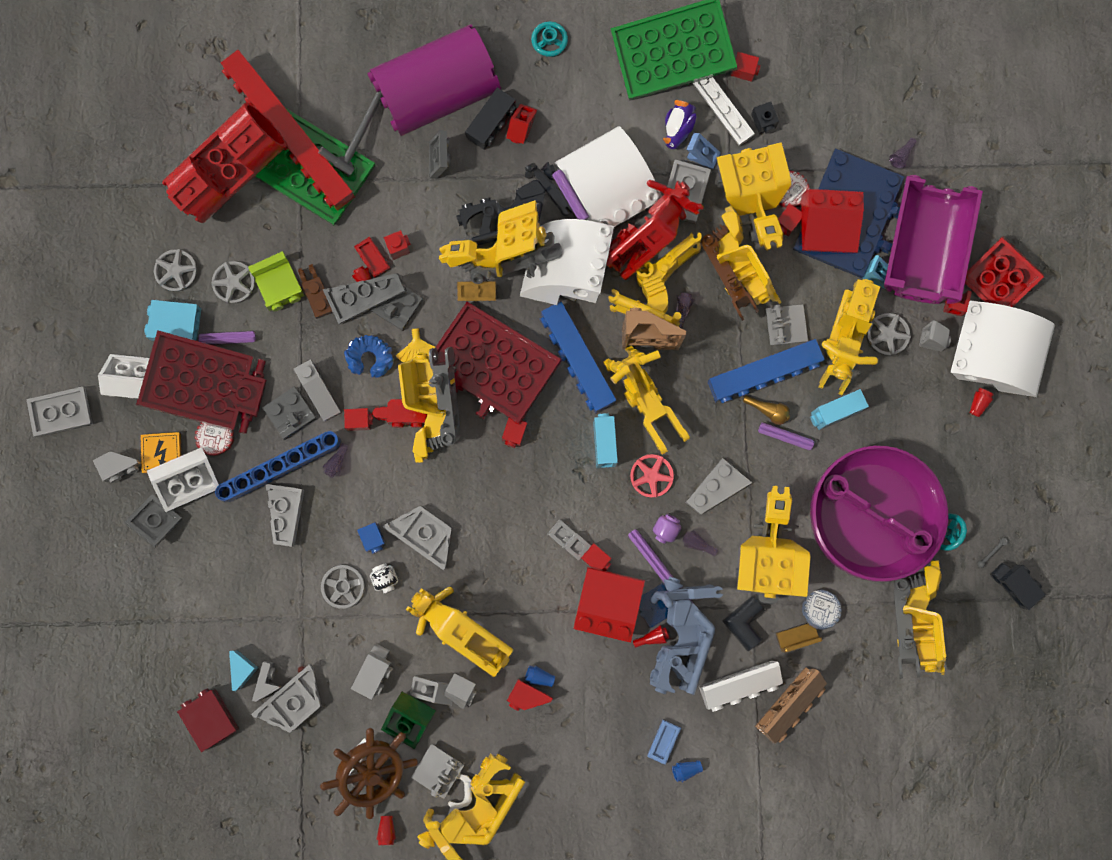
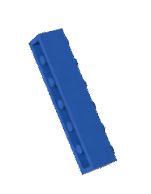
(578, 358)
(766, 370)

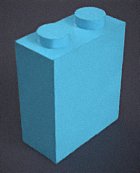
(173, 318)
(839, 409)
(605, 441)

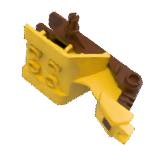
(738, 265)

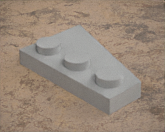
(717, 486)
(285, 511)

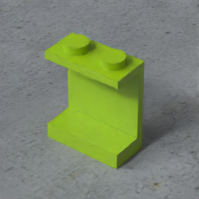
(276, 281)

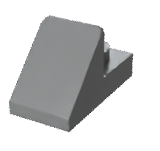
(263, 686)

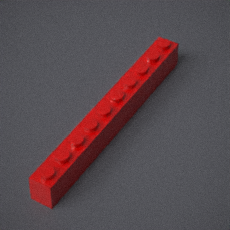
(298, 143)

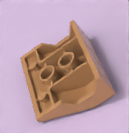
(647, 329)
(791, 704)

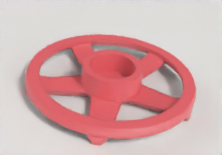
(652, 475)

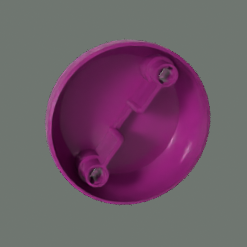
(878, 513)

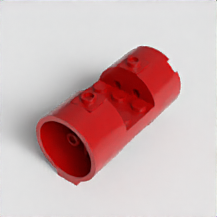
(224, 163)

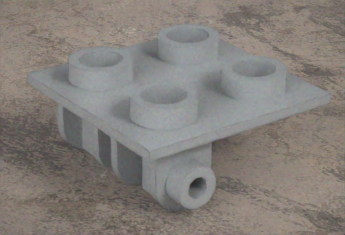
(786, 324)
(437, 771)

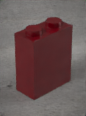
(207, 719)

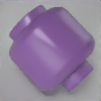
(667, 528)

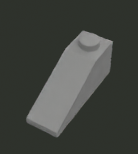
(317, 390)

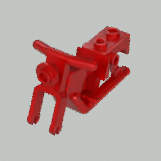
(655, 233)

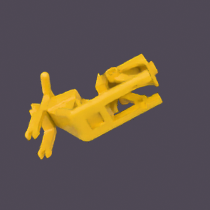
(849, 331)
(459, 631)
(483, 820)

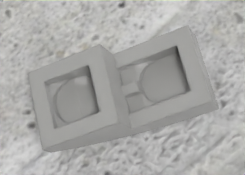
(569, 540)

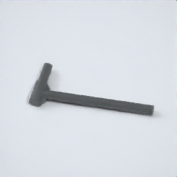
(343, 163)

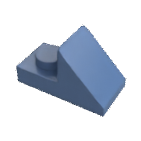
(702, 151)

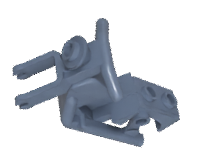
(694, 635)

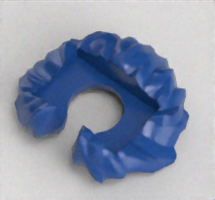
(372, 344)

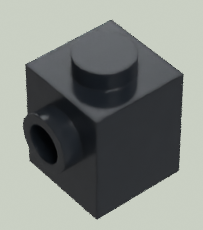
(765, 118)

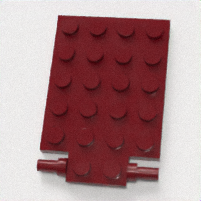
(201, 382)

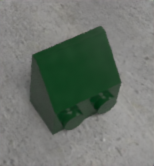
(409, 717)

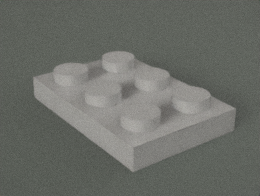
(695, 177)
(59, 411)

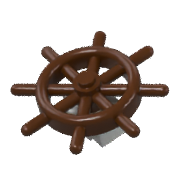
(364, 768)

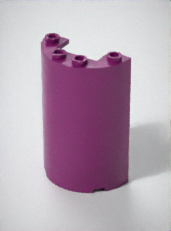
(435, 79)
(932, 242)

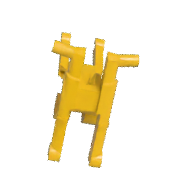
(654, 279)
(642, 392)

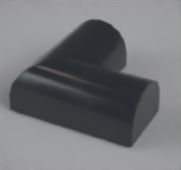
(739, 623)

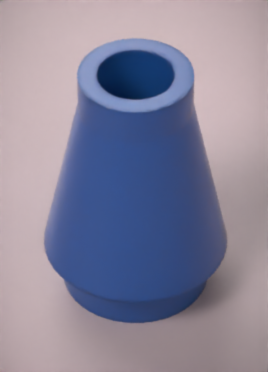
(539, 677)
(686, 770)

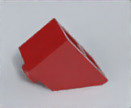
(521, 124)
(527, 696)

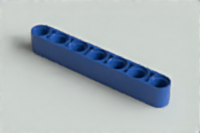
(268, 467)

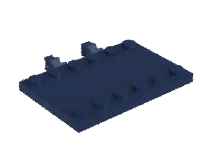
(879, 193)

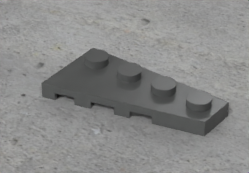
(356, 298)

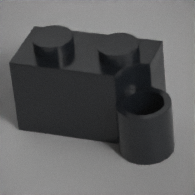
(1019, 585)

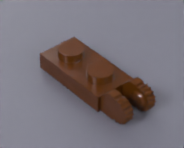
(315, 294)

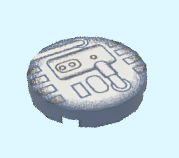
(821, 609)

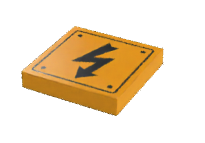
(159, 449)

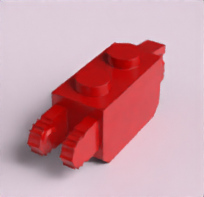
(398, 415)

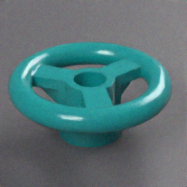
(549, 31)
(956, 537)

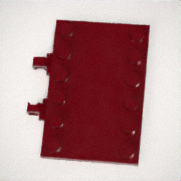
(496, 363)

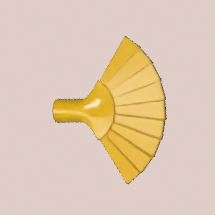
(414, 347)

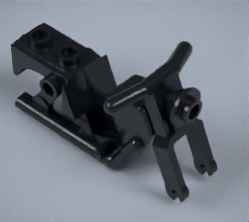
(529, 192)

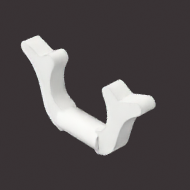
(467, 793)

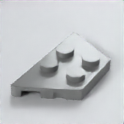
(424, 534)
(292, 702)

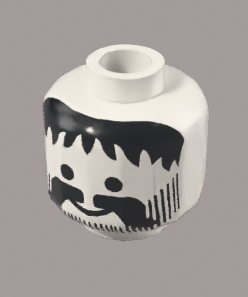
(384, 578)

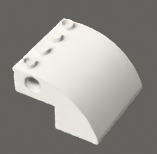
(610, 178)
(578, 269)
(1003, 348)

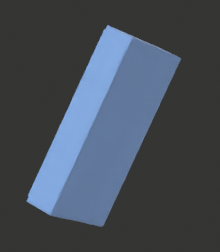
(663, 742)

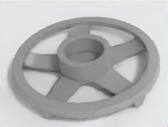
(174, 270)
(232, 282)
(889, 333)
(342, 586)

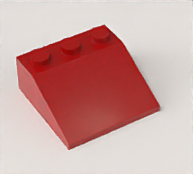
(831, 220)
(1003, 275)
(609, 604)

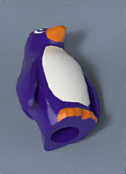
(679, 123)

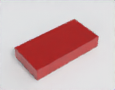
(372, 257)

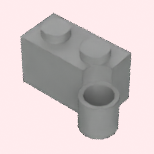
(373, 673)

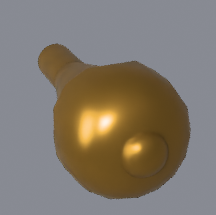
(776, 412)

